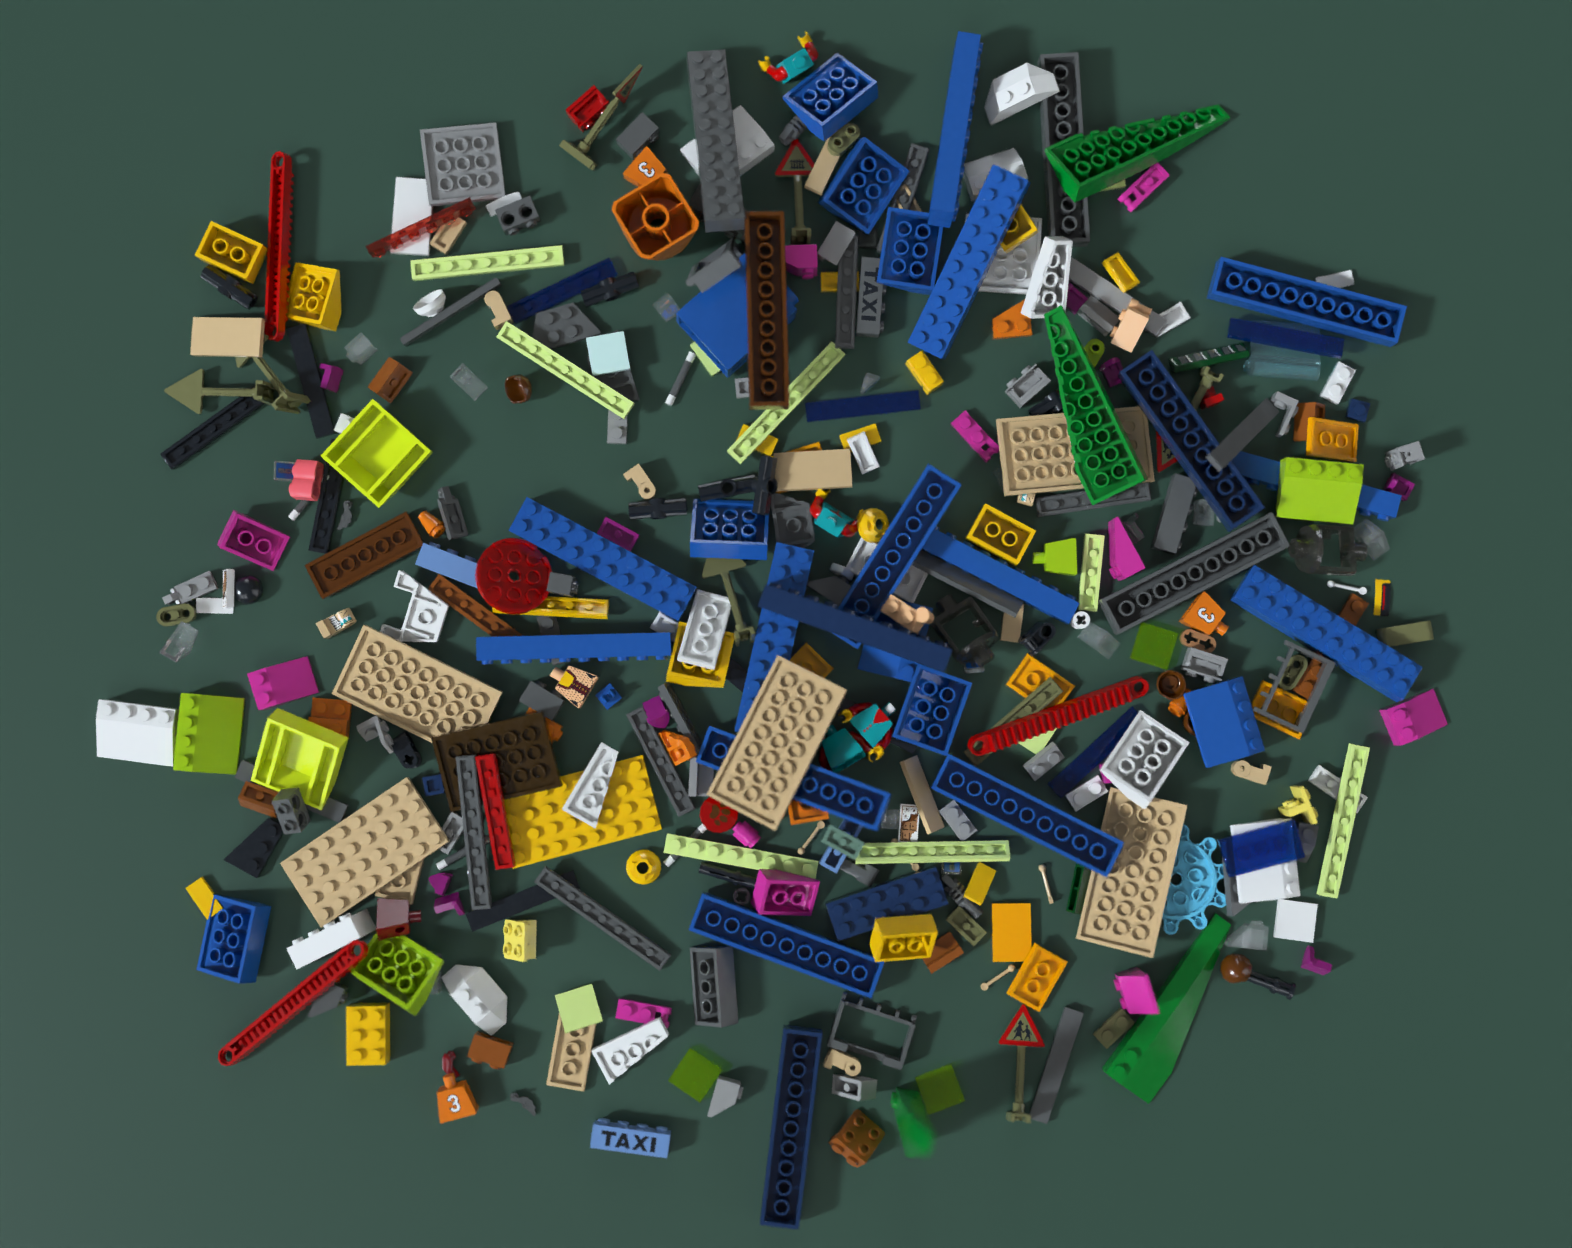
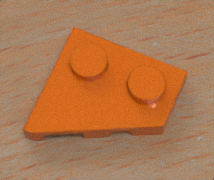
(1011, 323)
(677, 746)

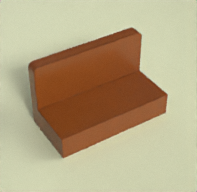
(390, 380)
(1306, 410)
(258, 799)
(943, 952)

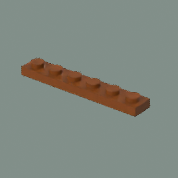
(471, 608)
(1351, 612)

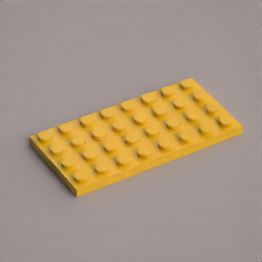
(546, 831)

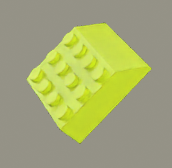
(376, 453)
(300, 756)

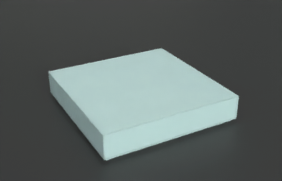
(608, 353)

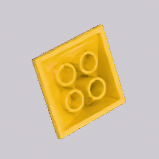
(315, 296)
(693, 675)

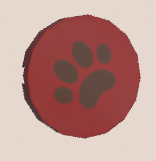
(717, 816)

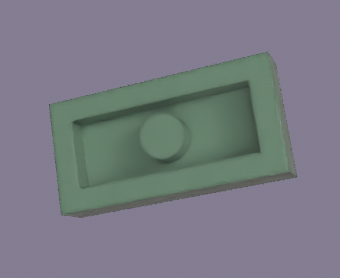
(842, 842)

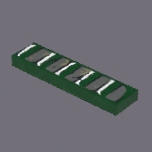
(1209, 357)

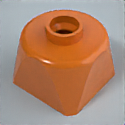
(656, 200)

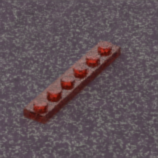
(414, 231)

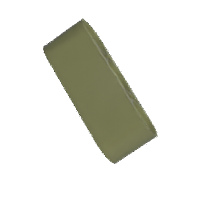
(1405, 633)

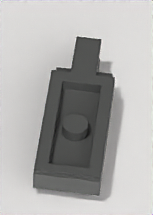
(451, 514)

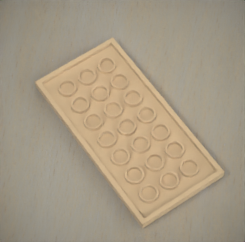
(1039, 453)
(413, 687)
(776, 742)
(364, 852)
(1130, 902)

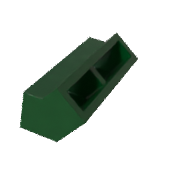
(1079, 890)

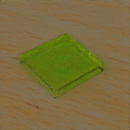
(1153, 645)
(695, 1075)
(939, 1088)

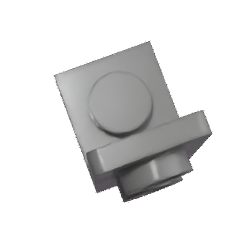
(1283, 401)
(375, 727)

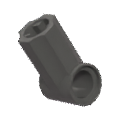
(863, 872)

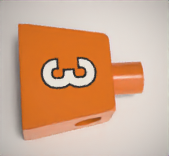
(644, 168)
(1204, 615)
(455, 1099)

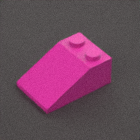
(801, 260)
(253, 540)
(1122, 553)
(283, 683)
(1413, 717)
(784, 893)
(1135, 992)

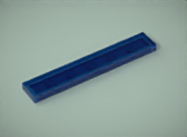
(561, 291)
(1285, 338)
(862, 406)
(1092, 755)

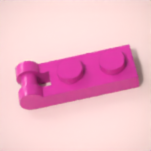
(1144, 186)
(975, 436)
(641, 1011)

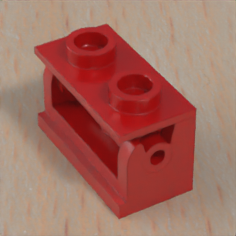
(587, 108)

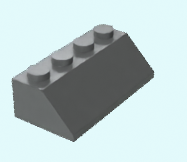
(714, 985)

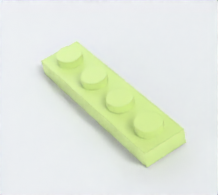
(1090, 572)

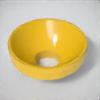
(867, 525)
(652, 861)

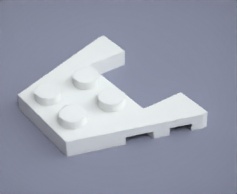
(424, 615)

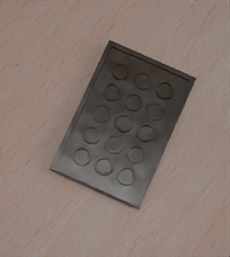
(521, 750)

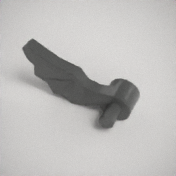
(346, 517)
(525, 1101)

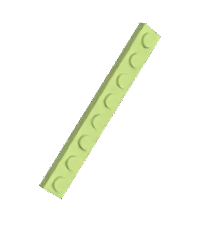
(487, 263)
(565, 370)
(797, 392)
(1343, 821)
(934, 852)
(739, 855)

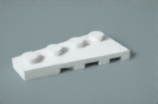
(589, 792)
(623, 1051)

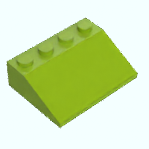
(1318, 490)
(209, 733)
(399, 971)

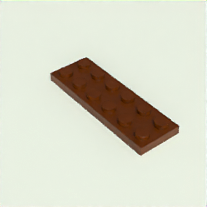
(364, 555)

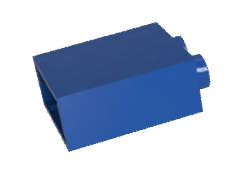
(719, 320)

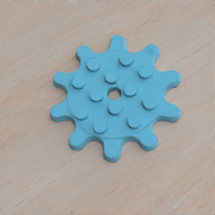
(1197, 884)

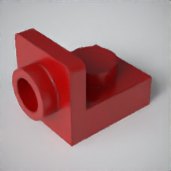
(1210, 398)

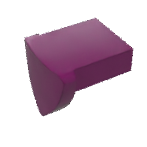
(1075, 299)
(1111, 371)
(331, 377)
(1399, 485)
(656, 712)
(440, 882)
(449, 902)
(1313, 964)

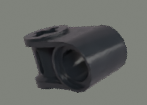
(1034, 639)
(404, 749)

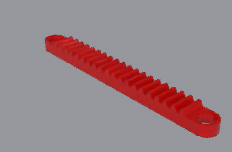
(278, 246)
(1058, 715)
(293, 1003)

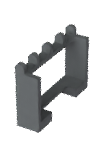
(715, 266)
(1323, 676)
(886, 1059)

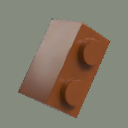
(490, 1050)

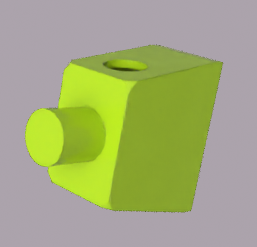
(1058, 557)

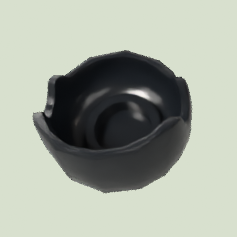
(248, 590)

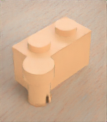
(1131, 325)
(907, 615)

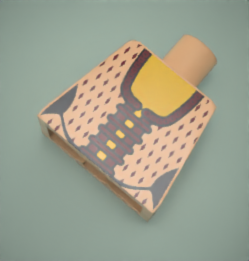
(574, 684)

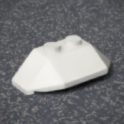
(1018, 91)
(477, 996)

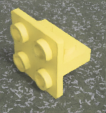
(1299, 805)
(519, 939)

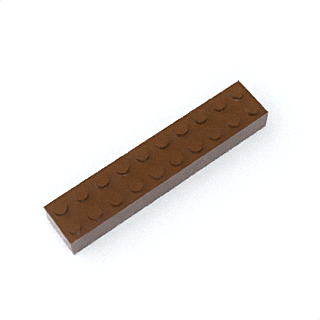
(766, 310)

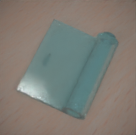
(1282, 362)

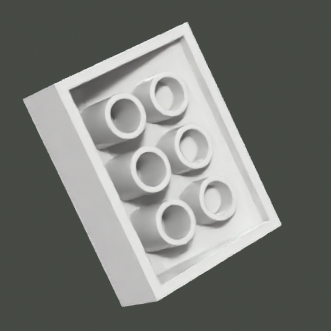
(751, 143)
(136, 732)
(1143, 759)
(1267, 883)

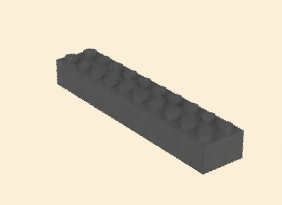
(1060, 120)
(715, 141)
(1193, 573)

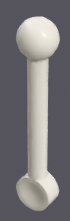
(1362, 590)

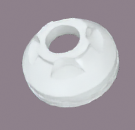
(431, 304)

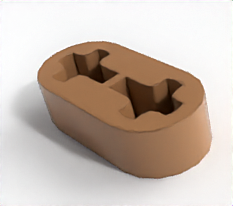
(1199, 637)

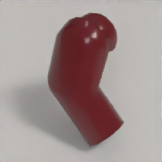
(447, 1063)

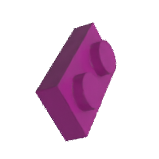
(618, 534)

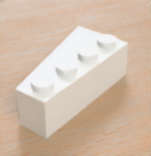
(1050, 278)
(331, 938)

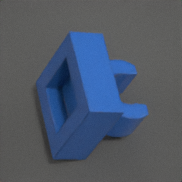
(608, 696)

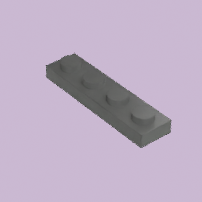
(678, 712)

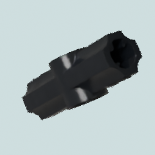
(229, 286)
(609, 289)
(1050, 405)
(764, 485)
(714, 490)
(657, 508)

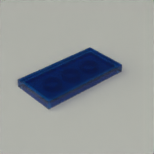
(1261, 848)

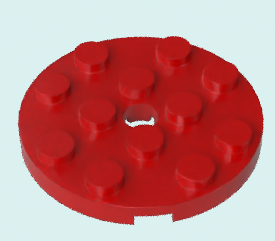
(497, 586)

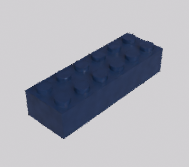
(893, 898)

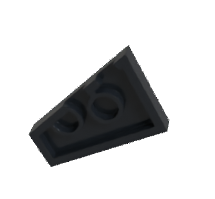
(257, 848)

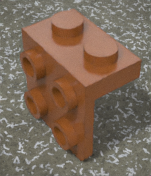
(857, 1139)

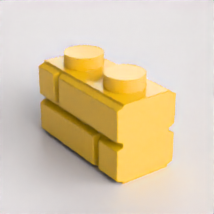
(924, 372)

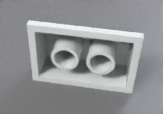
(978, 170)

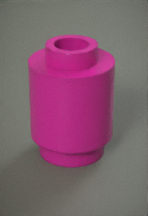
(746, 834)

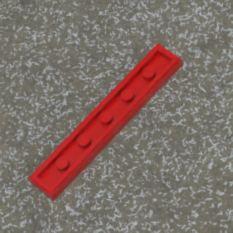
(495, 811)

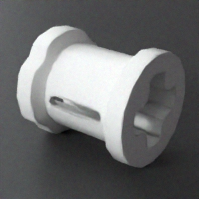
(1086, 620)

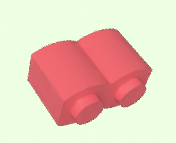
(306, 480)

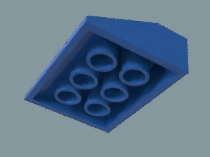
(831, 96)
(863, 185)
(909, 251)
(728, 530)
(885, 663)
(932, 709)
(1224, 722)
(234, 940)

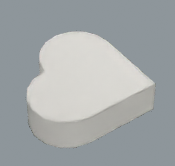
(841, 570)

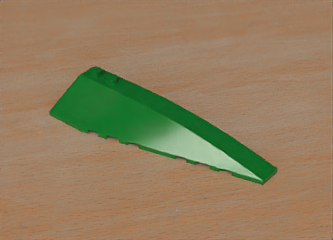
(1107, 157)
(1097, 438)
(1155, 1040)
(912, 1122)

